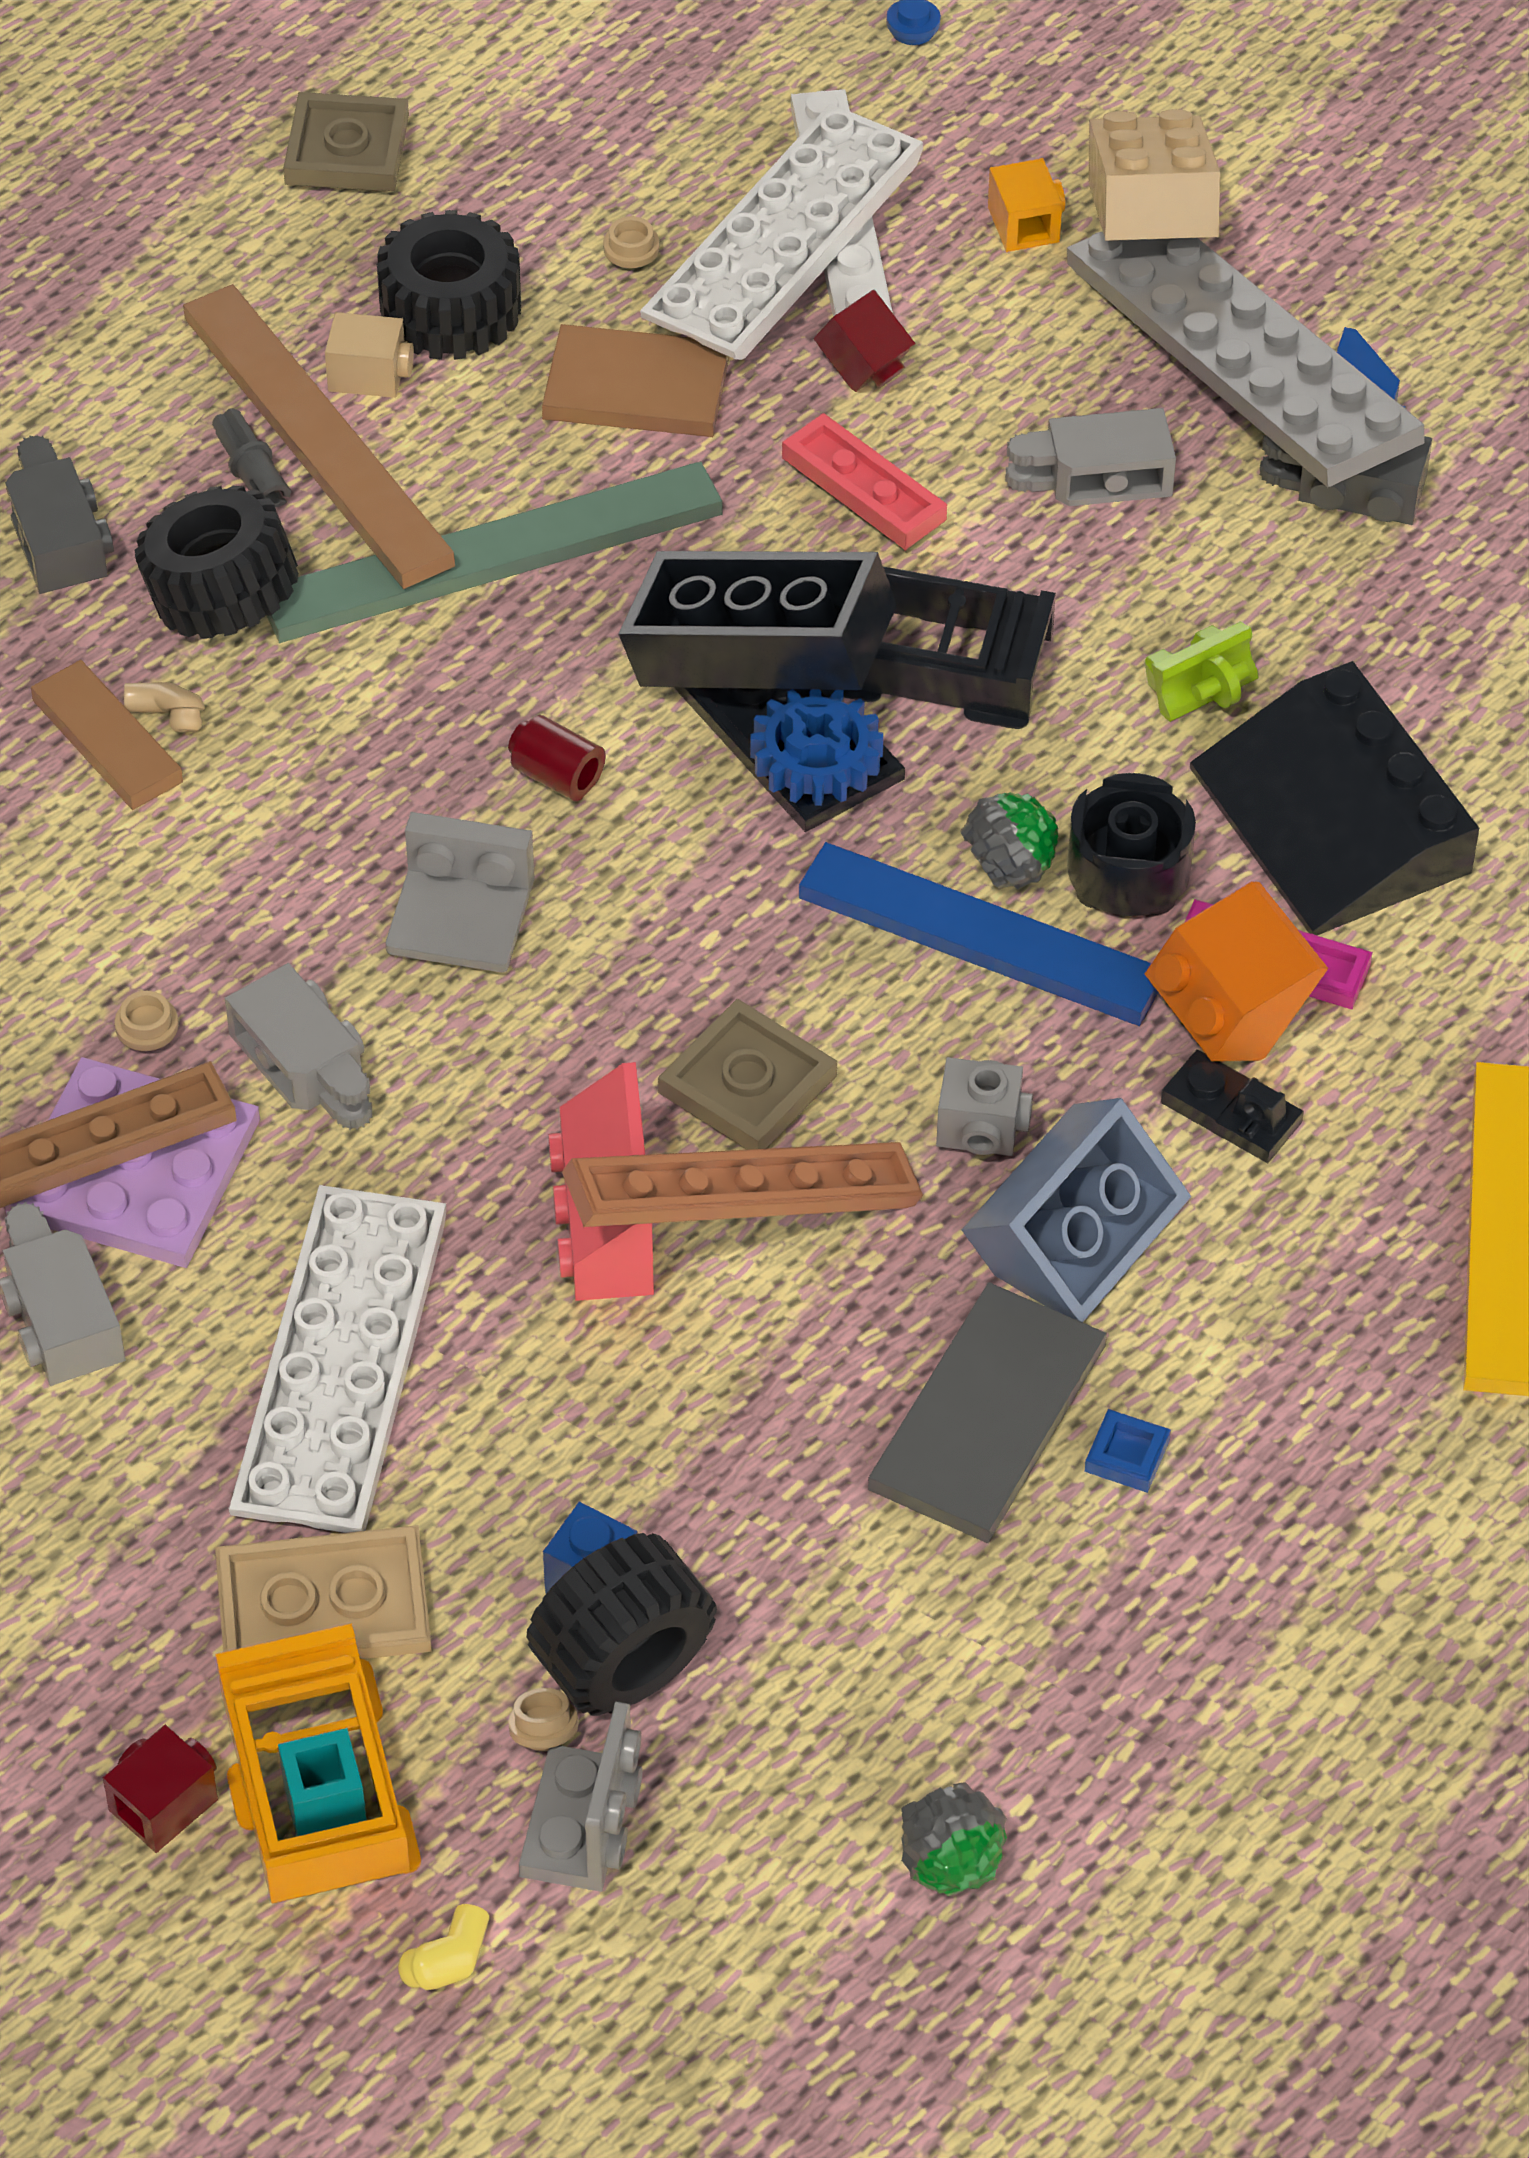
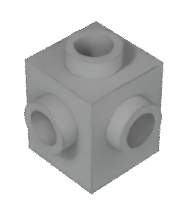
(982, 1106)

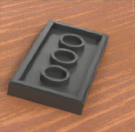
(987, 1412)

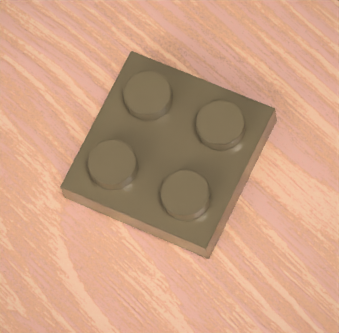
(346, 141)
(747, 1076)

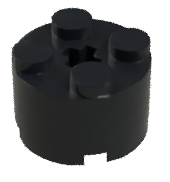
(1131, 845)

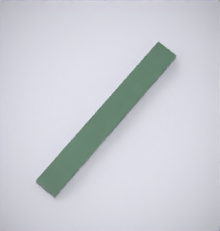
(504, 549)

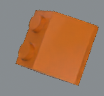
(1237, 974)

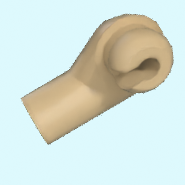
(166, 698)

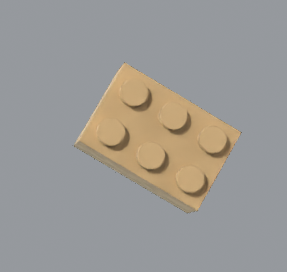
(1153, 176)

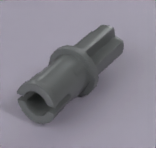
(250, 457)

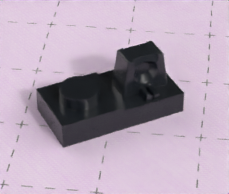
(1232, 1106)

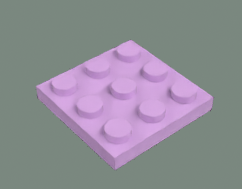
(153, 1201)

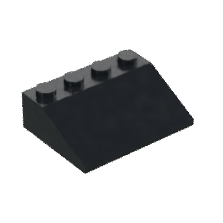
(1338, 801)

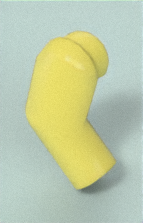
(450, 1957)

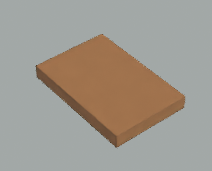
(634, 381)

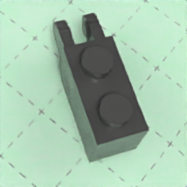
(1383, 492)
(56, 519)

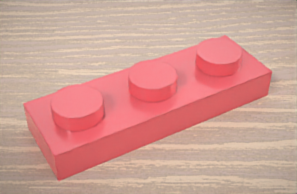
(864, 481)

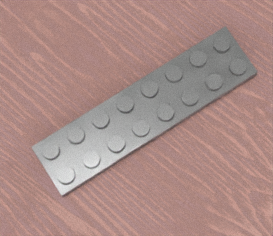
(1250, 352)

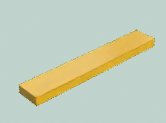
(1498, 1233)

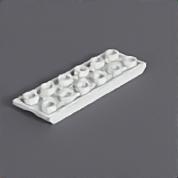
(784, 232)
(339, 1360)

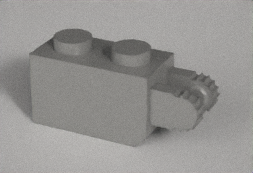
(1096, 458)
(301, 1045)
(59, 1298)

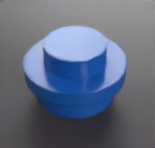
(913, 21)

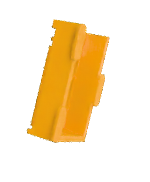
(293, 1672)

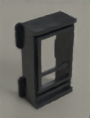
(990, 688)

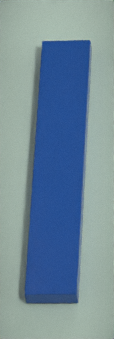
(979, 933)

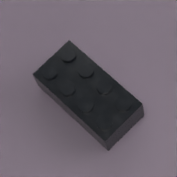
(758, 619)

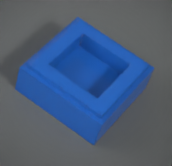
(1127, 1450)

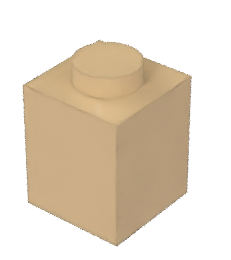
(367, 355)

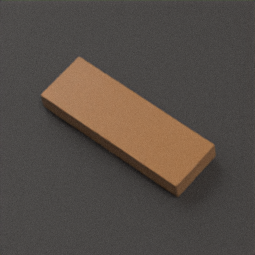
(107, 734)

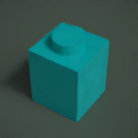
(322, 1782)

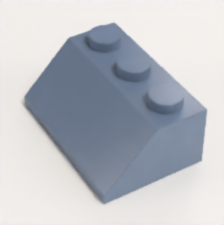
(1078, 1209)

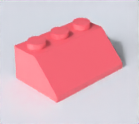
(602, 1123)

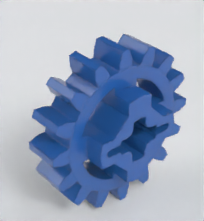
(816, 745)

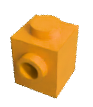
(1025, 204)

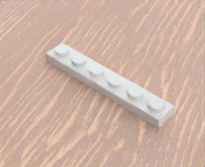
(859, 263)

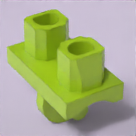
(1204, 672)

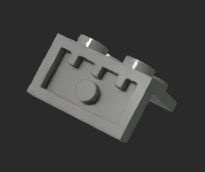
(462, 892)
(582, 1807)

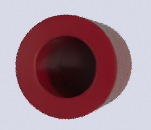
(556, 757)

